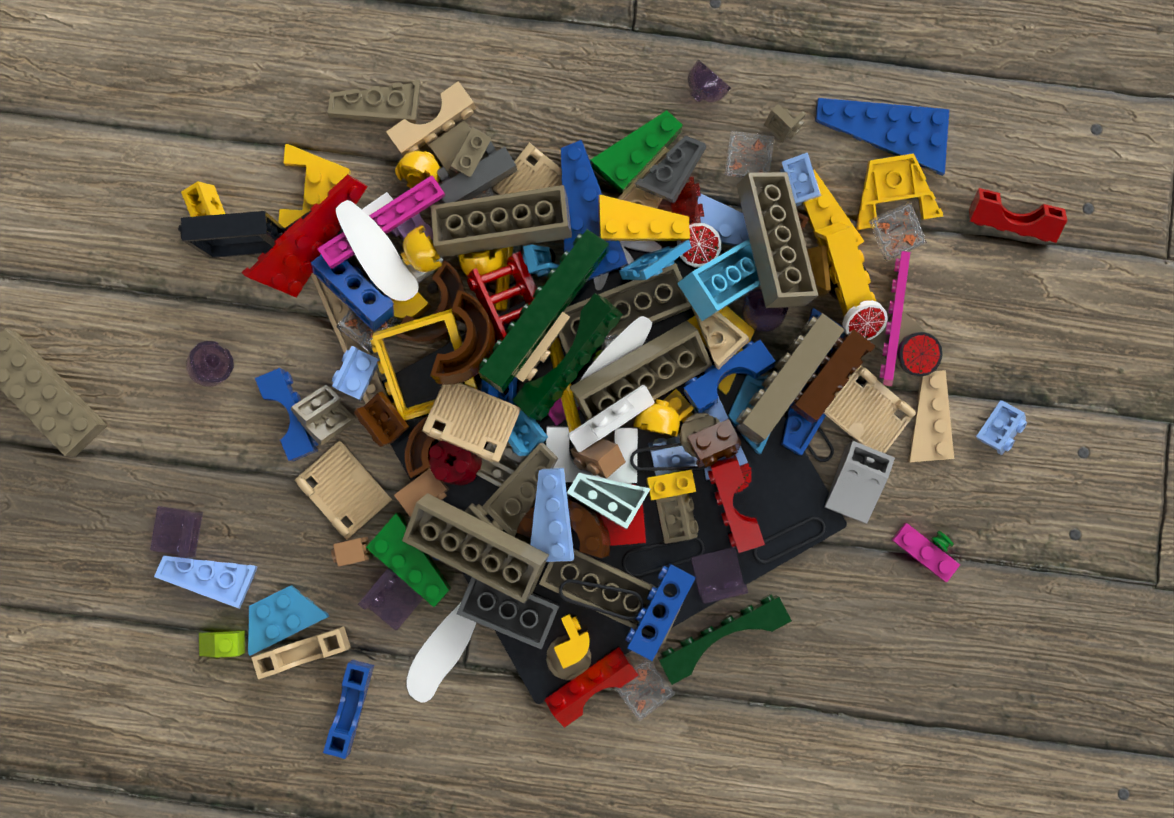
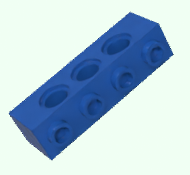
(373, 314)
(649, 646)

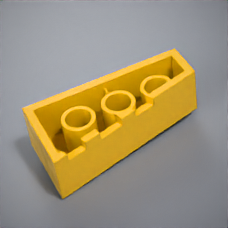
(846, 265)

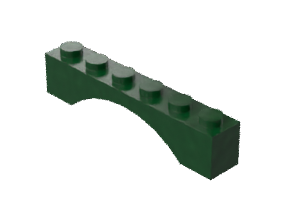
(596, 322)
(681, 661)

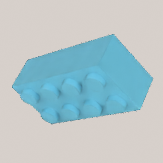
(721, 281)

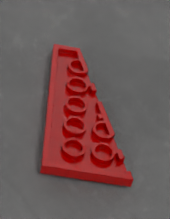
(289, 261)

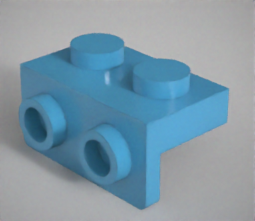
(538, 260)
(526, 435)

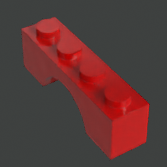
(1043, 223)
(744, 529)
(569, 701)

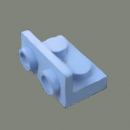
(801, 178)
(355, 373)
(1002, 427)
(670, 456)

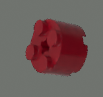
(453, 463)

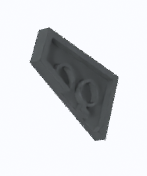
(672, 173)

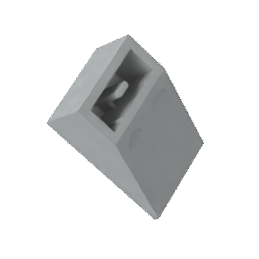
(859, 481)

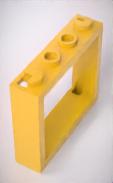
(385, 366)

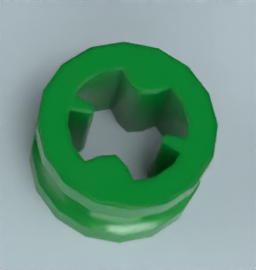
(942, 541)

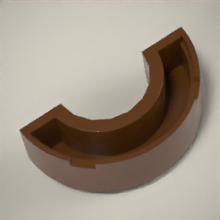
(449, 284)
(478, 344)
(418, 449)
(587, 524)

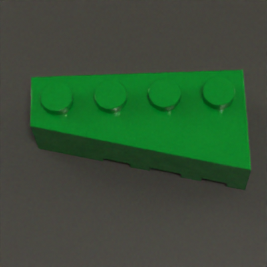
(632, 154)
(409, 562)

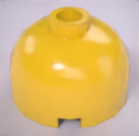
(417, 167)
(420, 251)
(484, 261)
(659, 419)

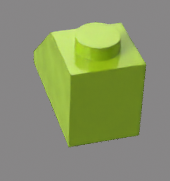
(222, 644)

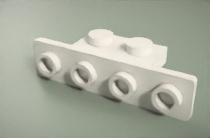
(611, 418)

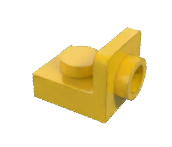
(680, 404)

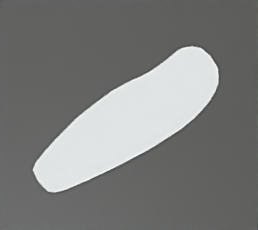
(376, 253)
(623, 344)
(438, 655)

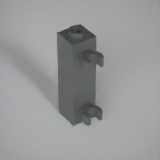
(487, 174)

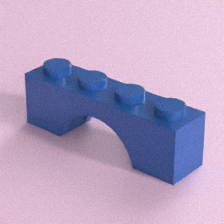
(752, 360)
(277, 387)
(346, 721)

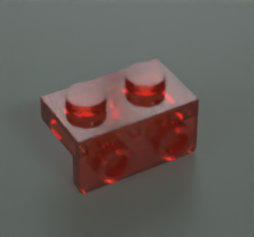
(687, 202)

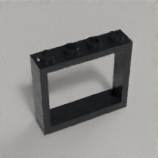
(231, 233)

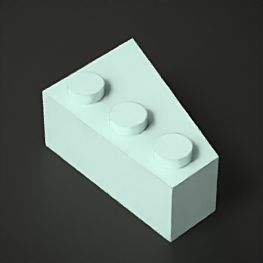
(608, 497)

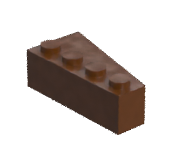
(831, 376)

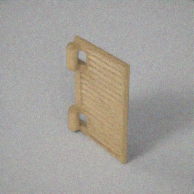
(531, 177)
(869, 411)
(472, 420)
(343, 489)

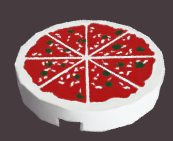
(704, 243)
(866, 319)

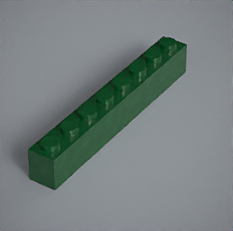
(548, 304)

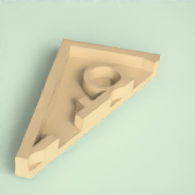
(721, 337)
(541, 352)

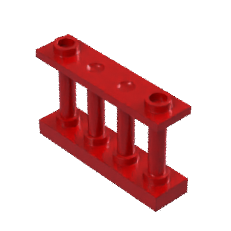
(524, 286)

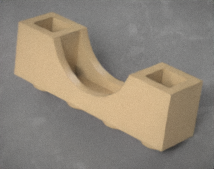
(455, 106)
(301, 652)

